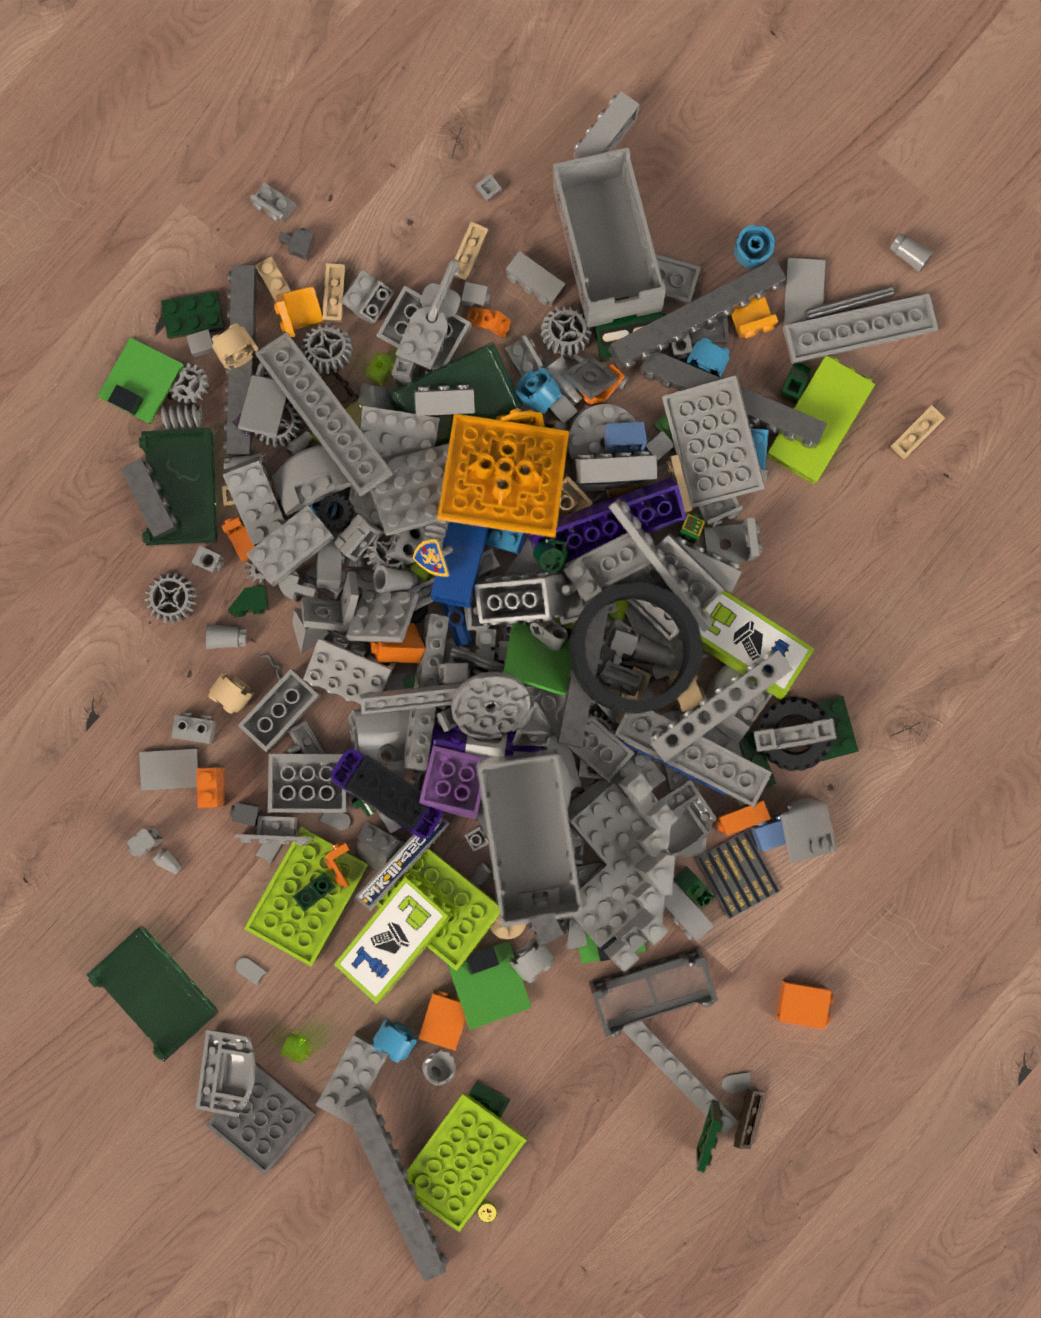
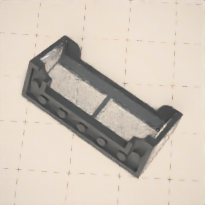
(652, 990)

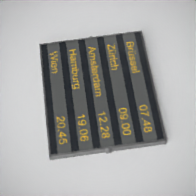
(738, 874)

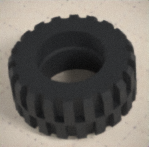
(801, 707)

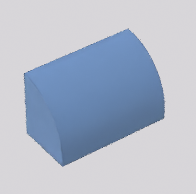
(625, 437)

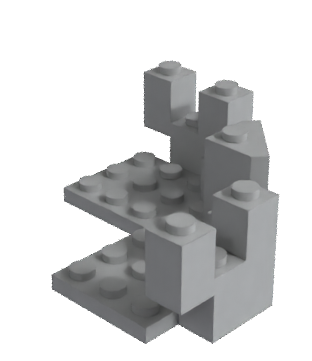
(638, 871)

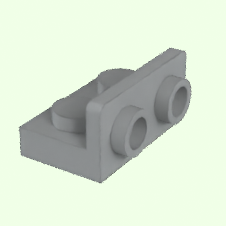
(272, 202)
(524, 356)

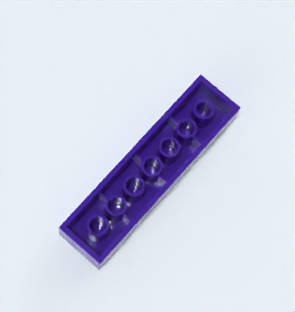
(596, 525)

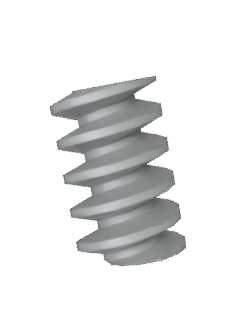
(182, 417)

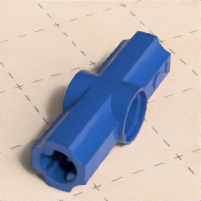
(459, 630)

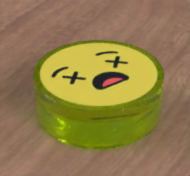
(487, 1212)

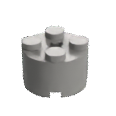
(531, 960)

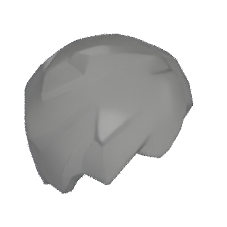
(439, 1067)

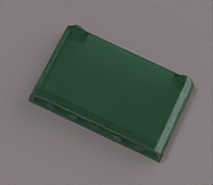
(482, 371)
(186, 471)
(154, 992)

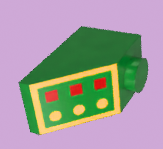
(691, 528)

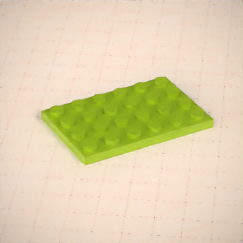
(471, 906)
(280, 918)
(463, 1161)

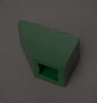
(795, 382)
(250, 600)
(694, 888)

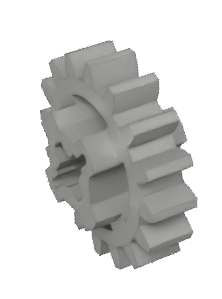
(192, 385)

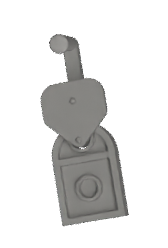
(423, 338)

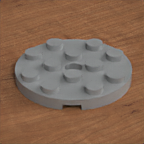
(589, 429)
(510, 707)

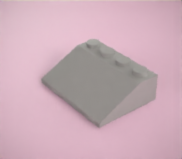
(399, 317)
(304, 784)

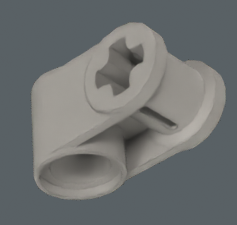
(550, 633)

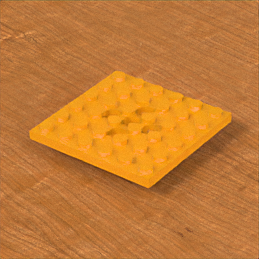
(473, 492)

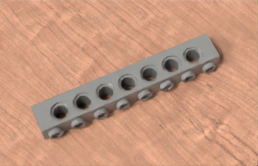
(779, 668)
(427, 675)

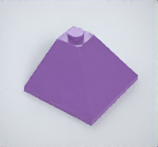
(452, 782)

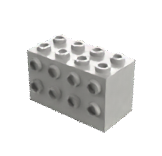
(521, 597)
(347, 667)

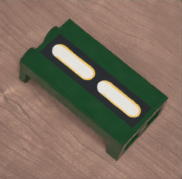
(619, 328)

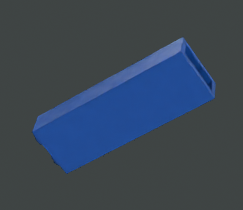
(463, 564)

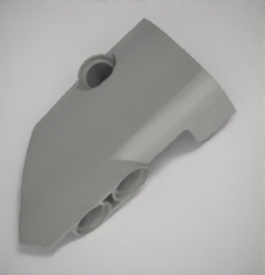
(380, 734)

